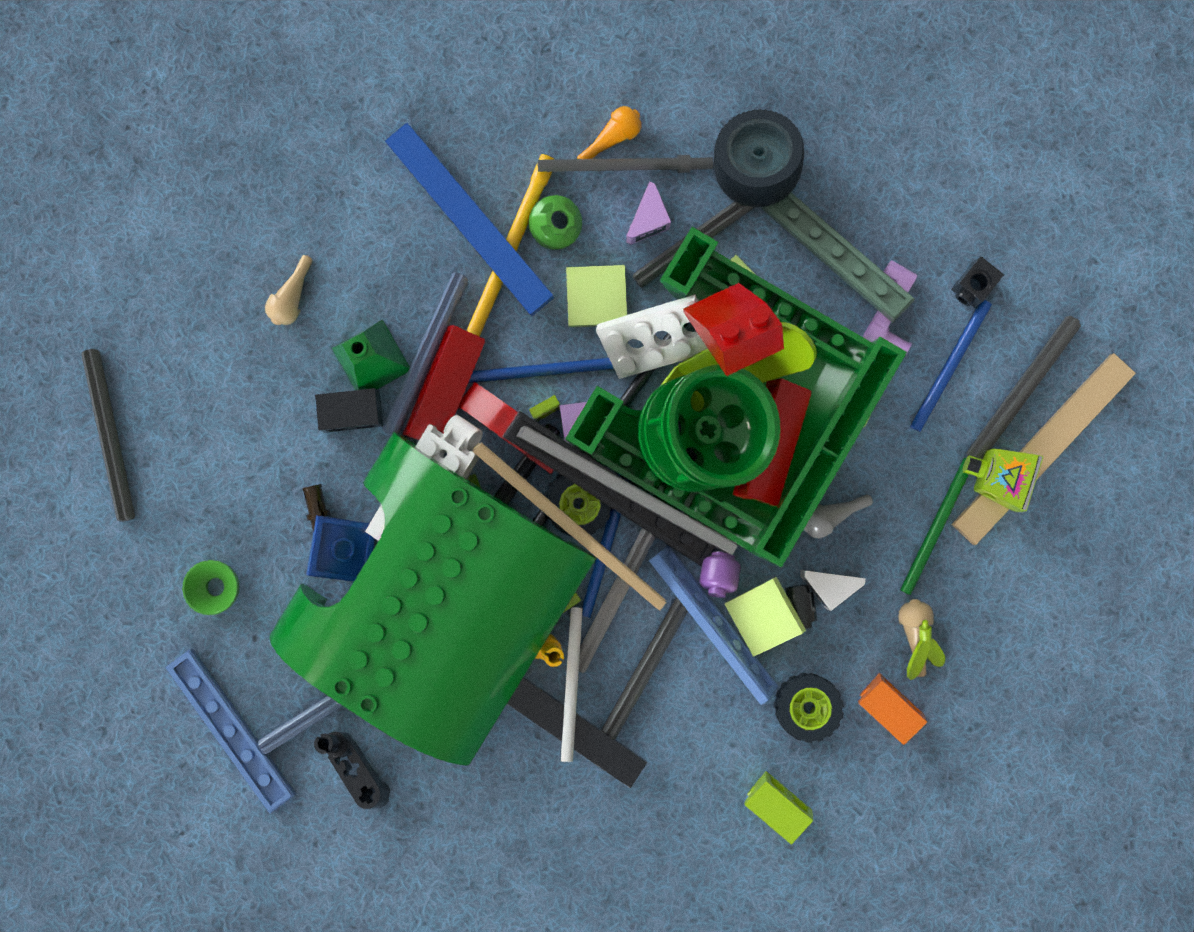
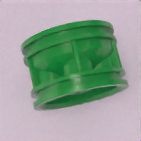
(750, 439)

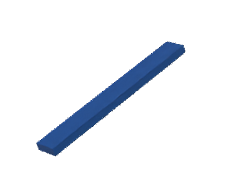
(469, 219)

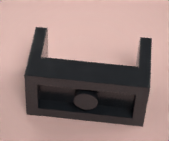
(349, 410)

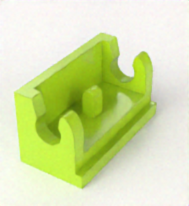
(779, 807)

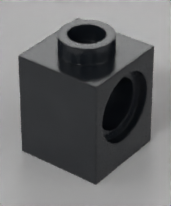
(985, 274)

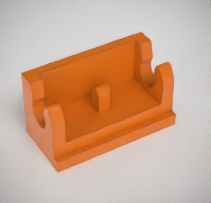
(892, 709)

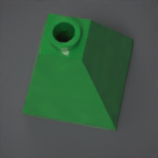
(371, 358)

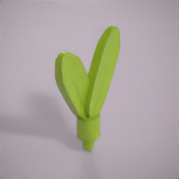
(926, 648)

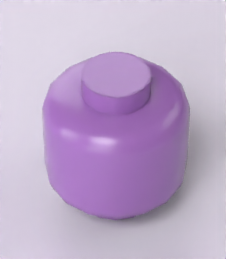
(720, 574)

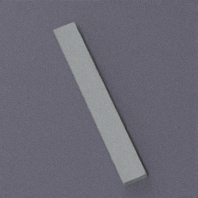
(626, 489)

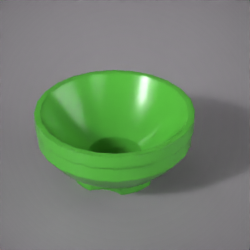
(545, 232)
(196, 587)

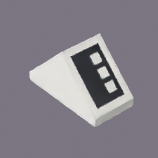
(831, 588)

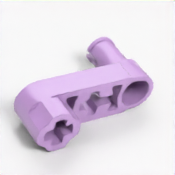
(880, 324)

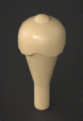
(284, 305)
(911, 617)

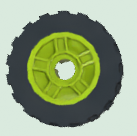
(591, 513)
(822, 718)

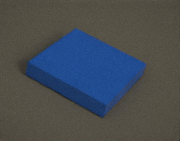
(339, 548)

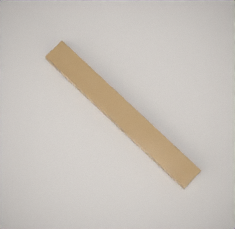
(1053, 439)
(569, 525)

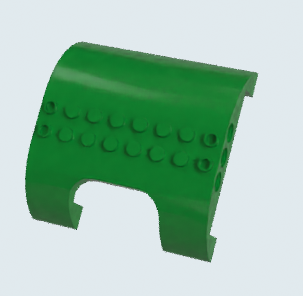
(844, 388)
(438, 612)

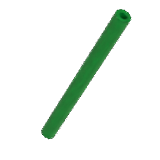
(935, 530)

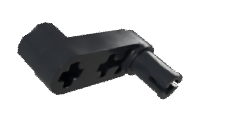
(360, 786)

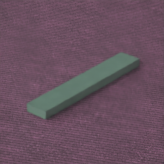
(841, 256)

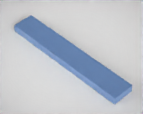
(714, 624)
(230, 730)

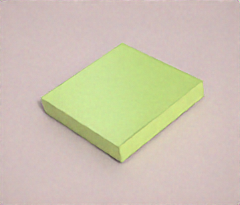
(595, 294)
(765, 617)

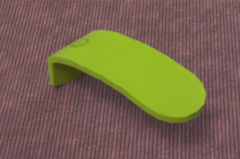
(796, 356)

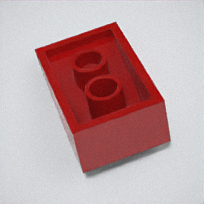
(736, 327)

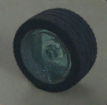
(758, 158)

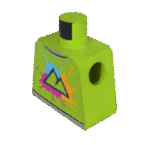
(1005, 476)

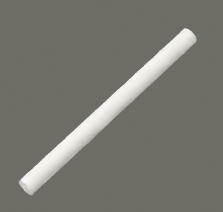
(571, 685)

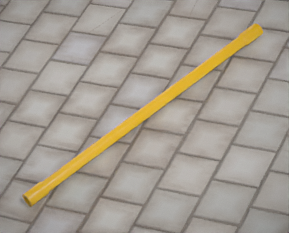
(514, 237)

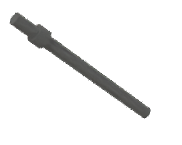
(682, 164)

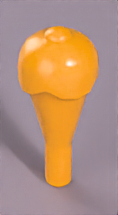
(623, 125)

